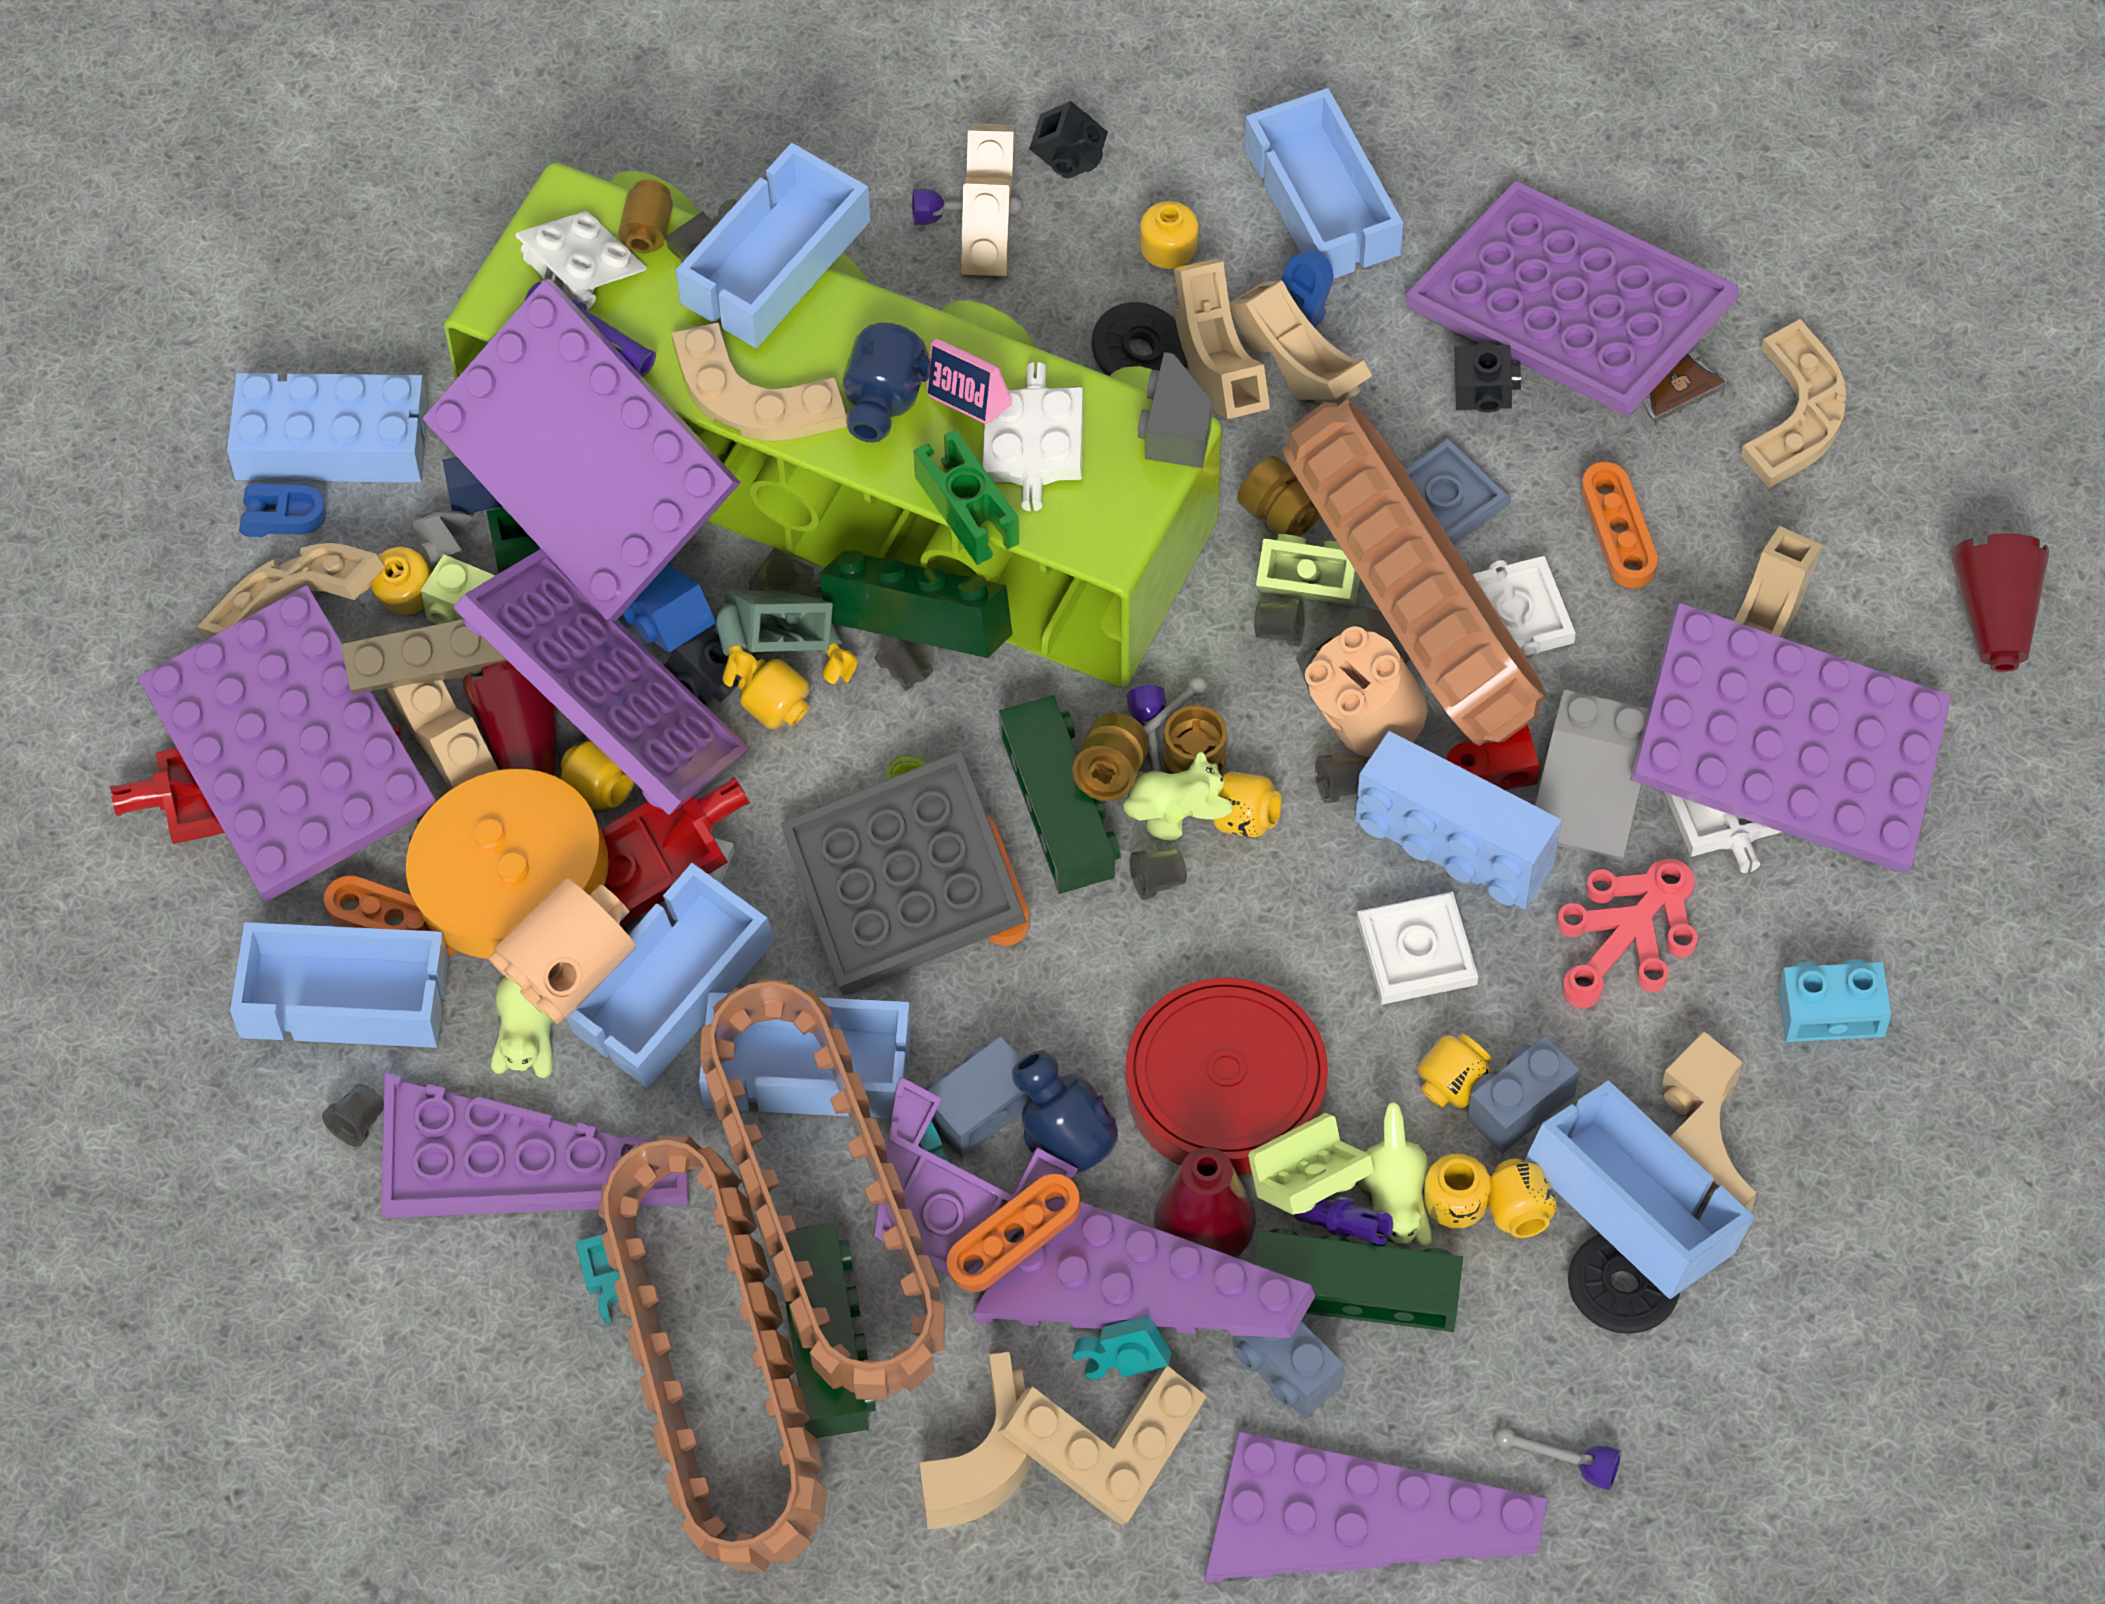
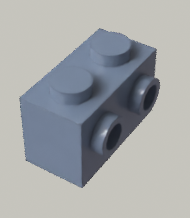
(1522, 1093)
(977, 1096)
(1297, 1368)

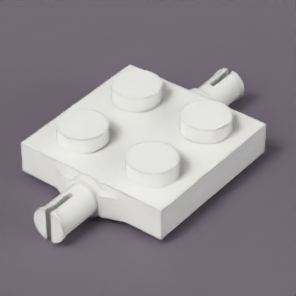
(1036, 437)
(1711, 830)

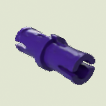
(1347, 1218)

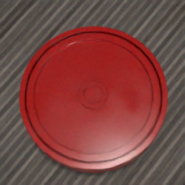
(1224, 1069)

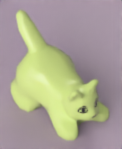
(1170, 798)
(522, 1033)
(1399, 1181)

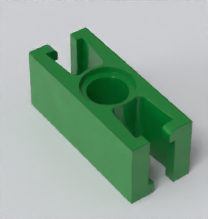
(964, 479)

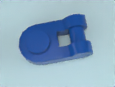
(1309, 277)
(297, 512)

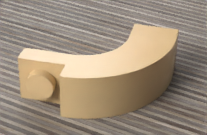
(1212, 345)
(1779, 582)
(983, 1479)

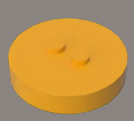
(497, 852)

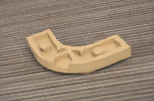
(747, 407)
(1818, 412)
(321, 567)

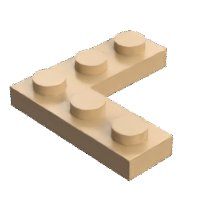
(1106, 1475)

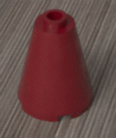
(2001, 595)
(513, 718)
(1207, 1204)

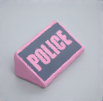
(966, 383)

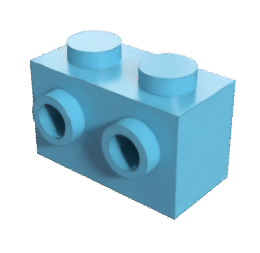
(1834, 1001)

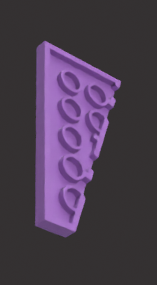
(494, 1157)
(1122, 1270)
(1340, 1512)

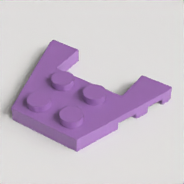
(941, 1195)

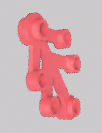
(1630, 925)

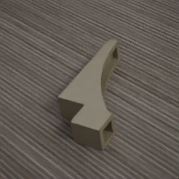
(417, 657)

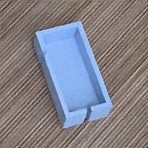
(1323, 182)
(768, 258)
(328, 427)
(1457, 821)
(340, 984)
(662, 988)
(780, 1065)
(1639, 1189)

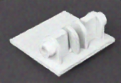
(577, 255)

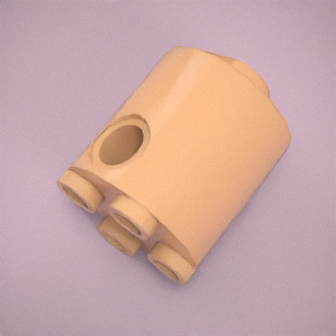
(1366, 690)
(565, 948)

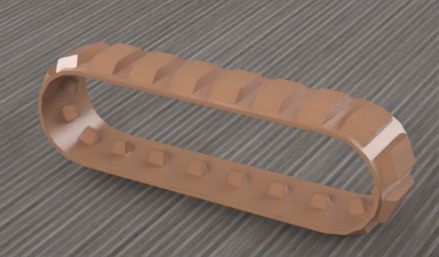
(1414, 573)
(785, 1002)
(662, 1393)

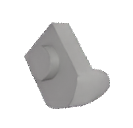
(436, 533)

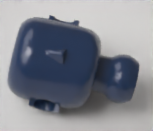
(883, 378)
(1063, 1113)

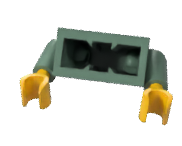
(778, 623)

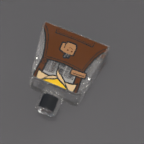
(1681, 397)

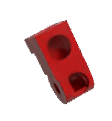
(1504, 763)

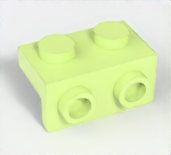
(1307, 1166)

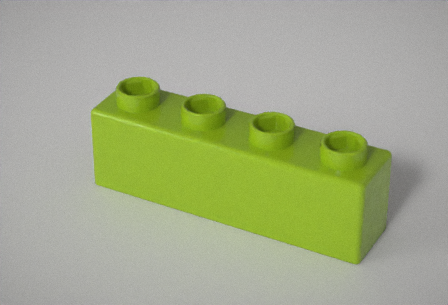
(1088, 565)

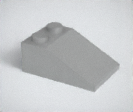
(1590, 773)

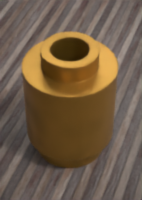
(646, 216)

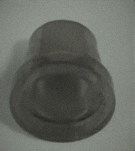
(1281, 621)
(904, 662)
(1338, 776)
(1156, 871)
(354, 1115)

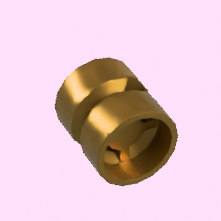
(1275, 494)
(1194, 731)
(1110, 756)

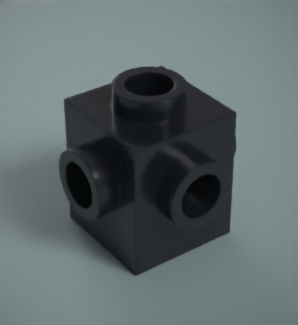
(1068, 140)
(1485, 377)
(700, 667)

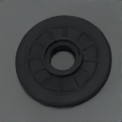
(1130, 322)
(1606, 1305)

